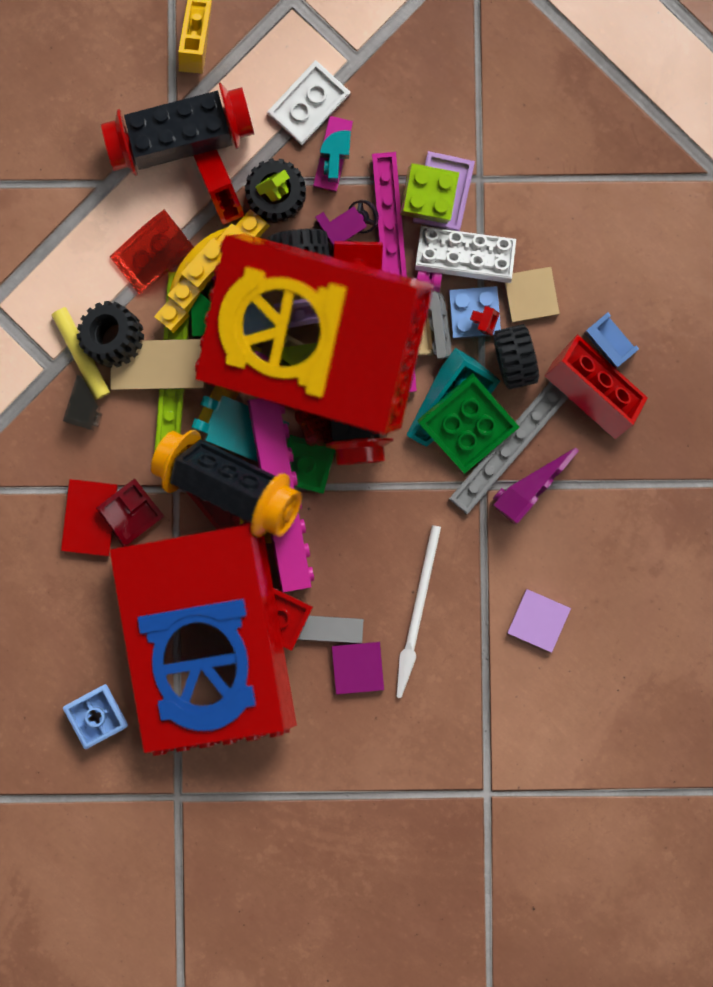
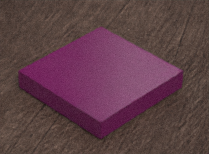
(358, 667)

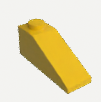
(194, 36)

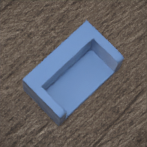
(610, 341)

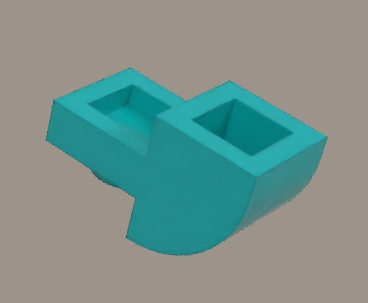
(335, 147)

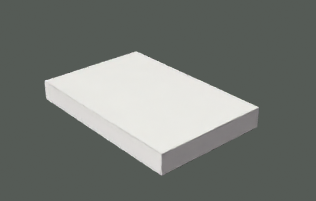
(308, 102)

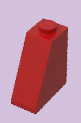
(219, 186)

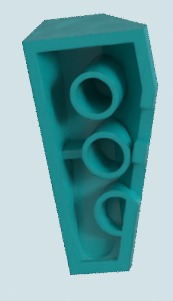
(451, 374)

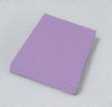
(465, 170)

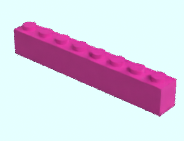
(275, 458)

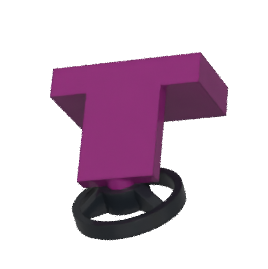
(348, 223)

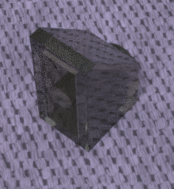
(82, 406)

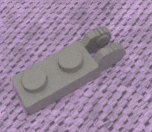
(440, 326)

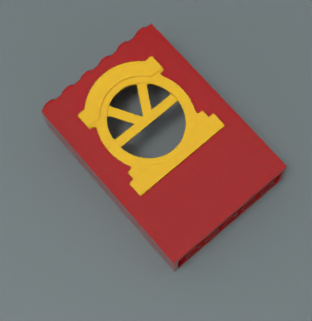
(366, 342)

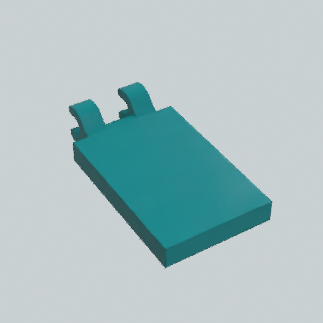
(229, 426)

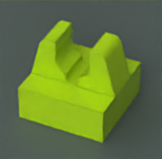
(274, 186)

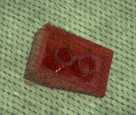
(152, 252)

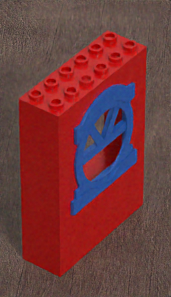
(215, 581)

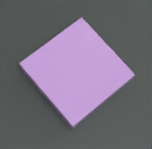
(539, 620)

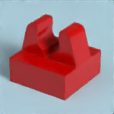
(486, 320)

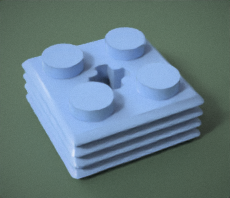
(90, 731)

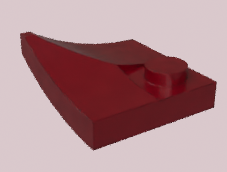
(129, 512)

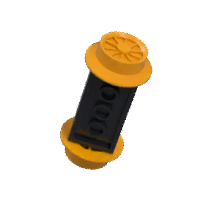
(226, 482)

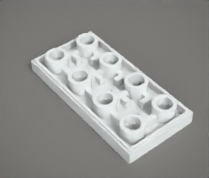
(465, 254)

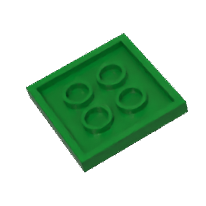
(468, 423)

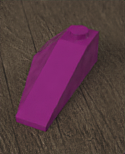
(522, 495)

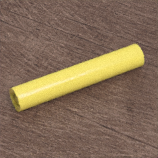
(84, 362)

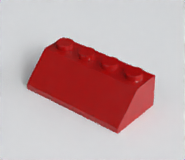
(596, 387)

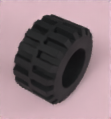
(282, 210)
(307, 239)
(97, 323)
(516, 356)

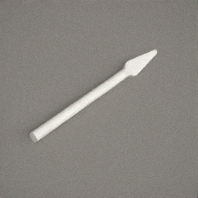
(408, 655)

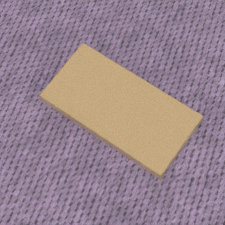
(160, 366)

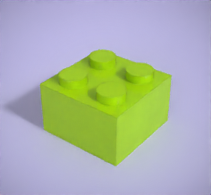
(429, 193)

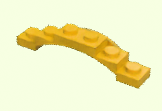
(199, 269)

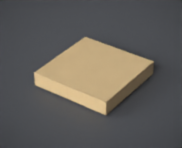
(532, 295)

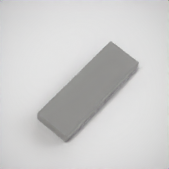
(333, 629)

